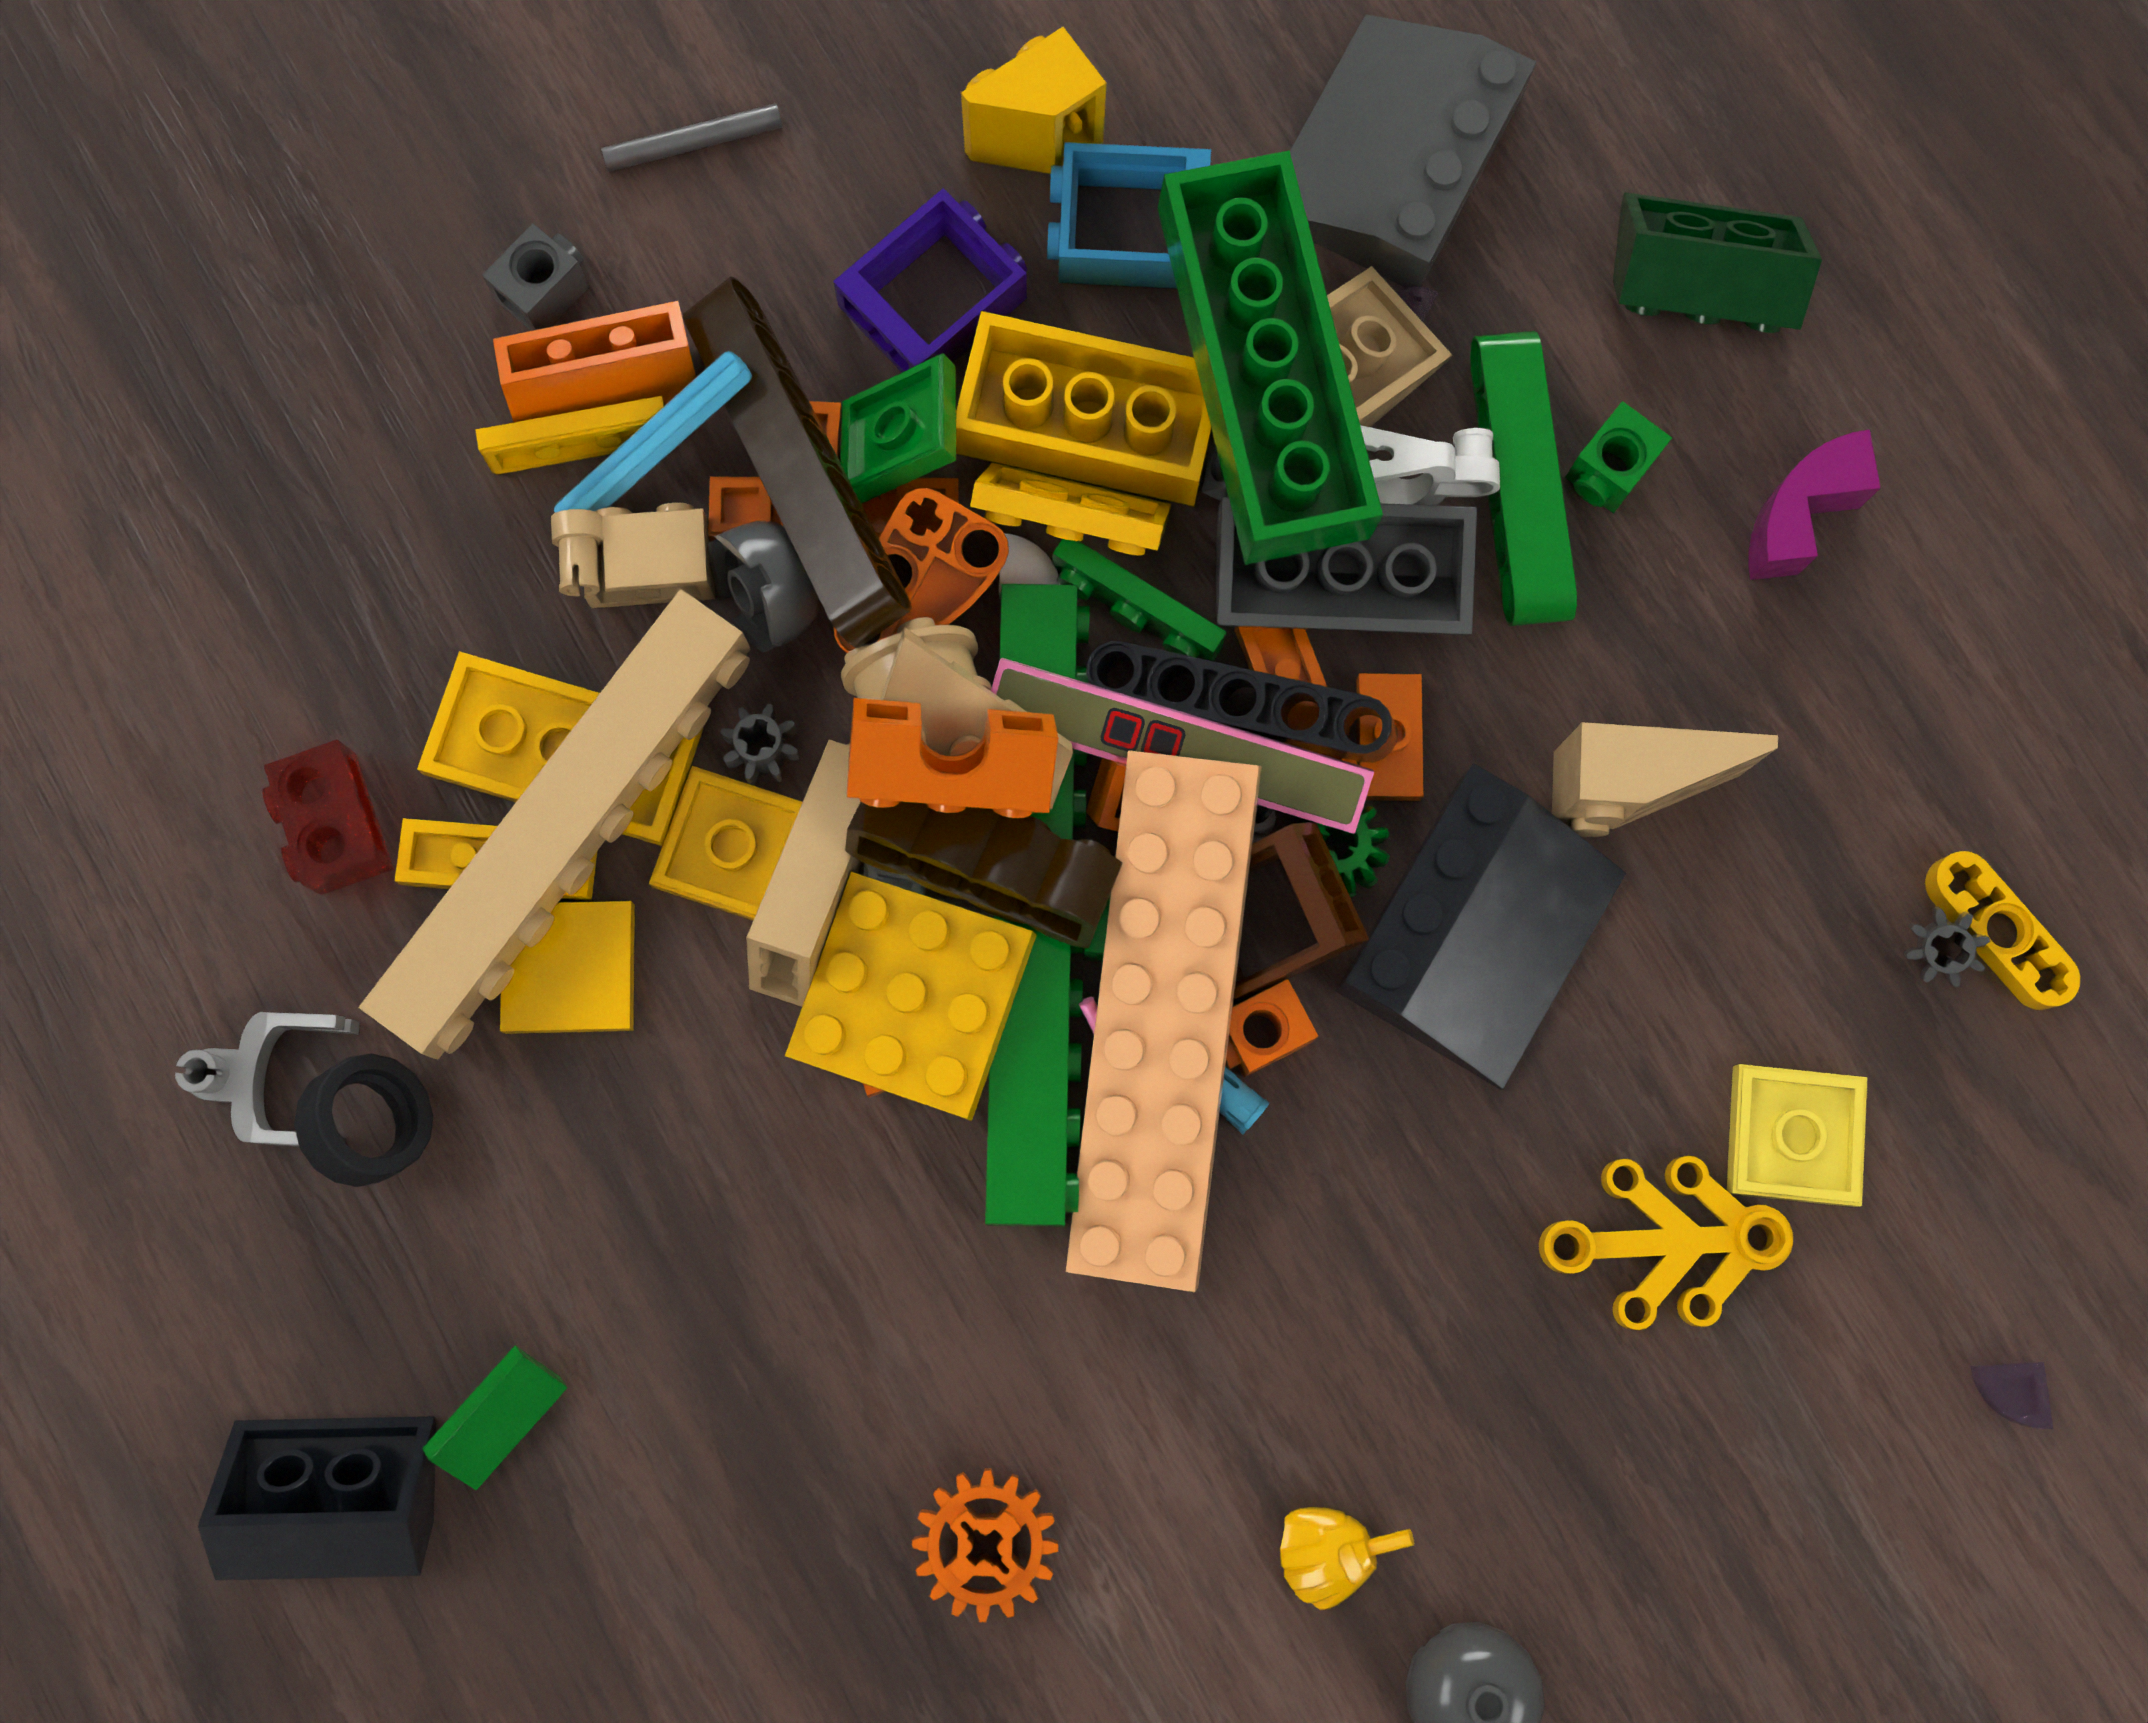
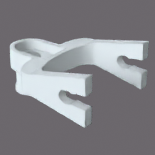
(1446, 470)

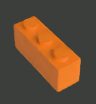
(595, 362)

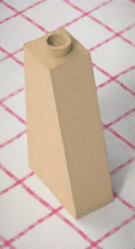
(805, 886)

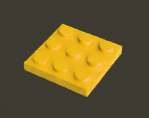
(911, 995)

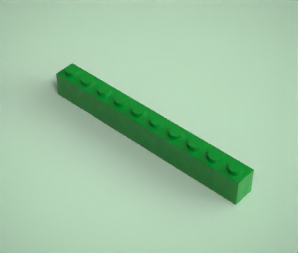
(1034, 1057)

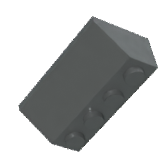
(1401, 580)

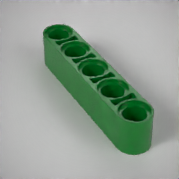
(1529, 506)

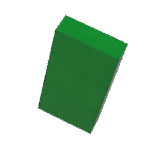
(494, 1418)

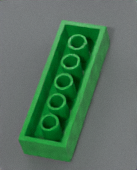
(1268, 357)

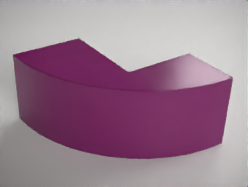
(1828, 479)

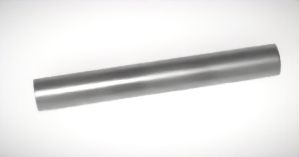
(692, 137)

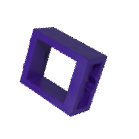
(965, 228)

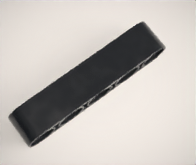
(1274, 699)

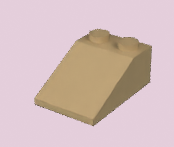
(1381, 344)
(1625, 771)

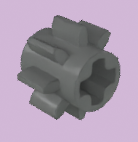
(752, 729)
(1946, 963)

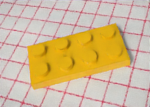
(506, 724)

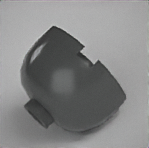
(766, 581)
(1474, 1678)

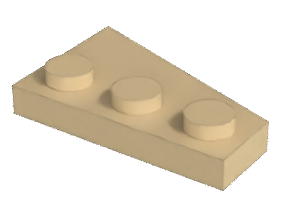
(951, 702)

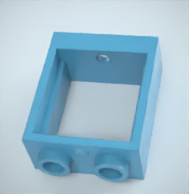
(1112, 167)

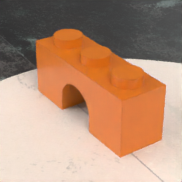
(1004, 772)

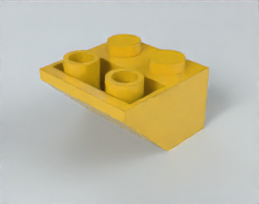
(1034, 106)

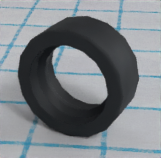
(324, 1145)

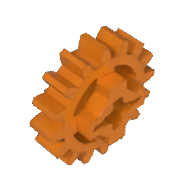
(964, 1566)

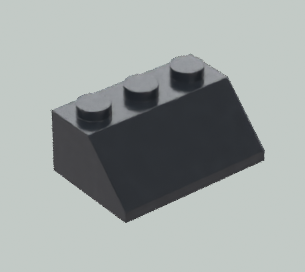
(321, 1499)

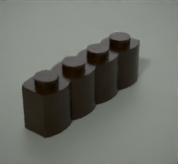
(993, 862)

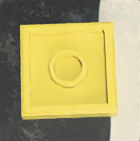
(1797, 1135)

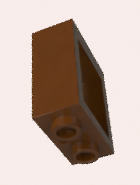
(1321, 898)

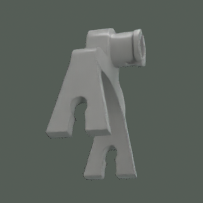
(243, 1071)

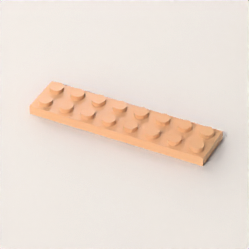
(1163, 1019)

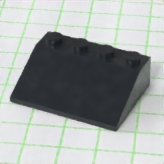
(1483, 927)

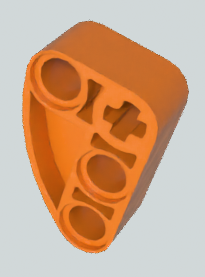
(941, 579)

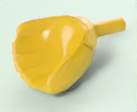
(1331, 1554)

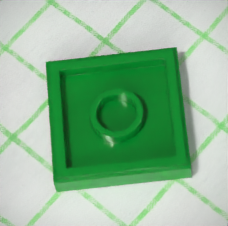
(900, 428)

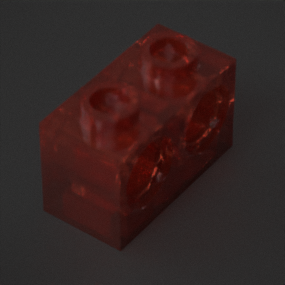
(341, 810)

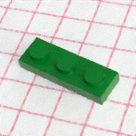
(1136, 602)

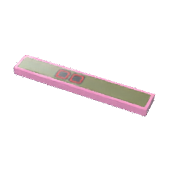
(1113, 723)

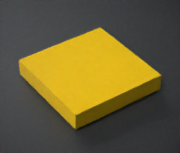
(724, 843)
(576, 973)

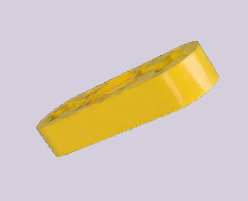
(2030, 932)

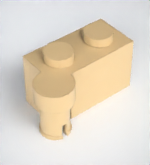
(633, 556)

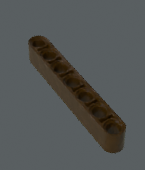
(800, 468)

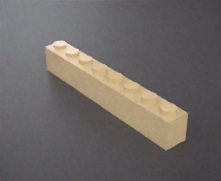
(558, 827)

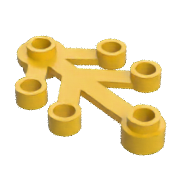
(1678, 1242)

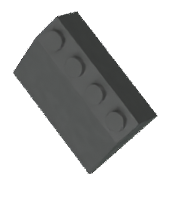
(1403, 141)

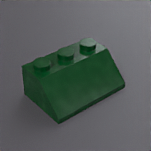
(1714, 263)

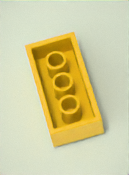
(1083, 409)

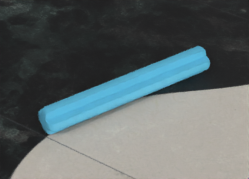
(659, 435)

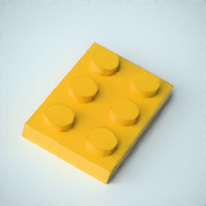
(1070, 508)

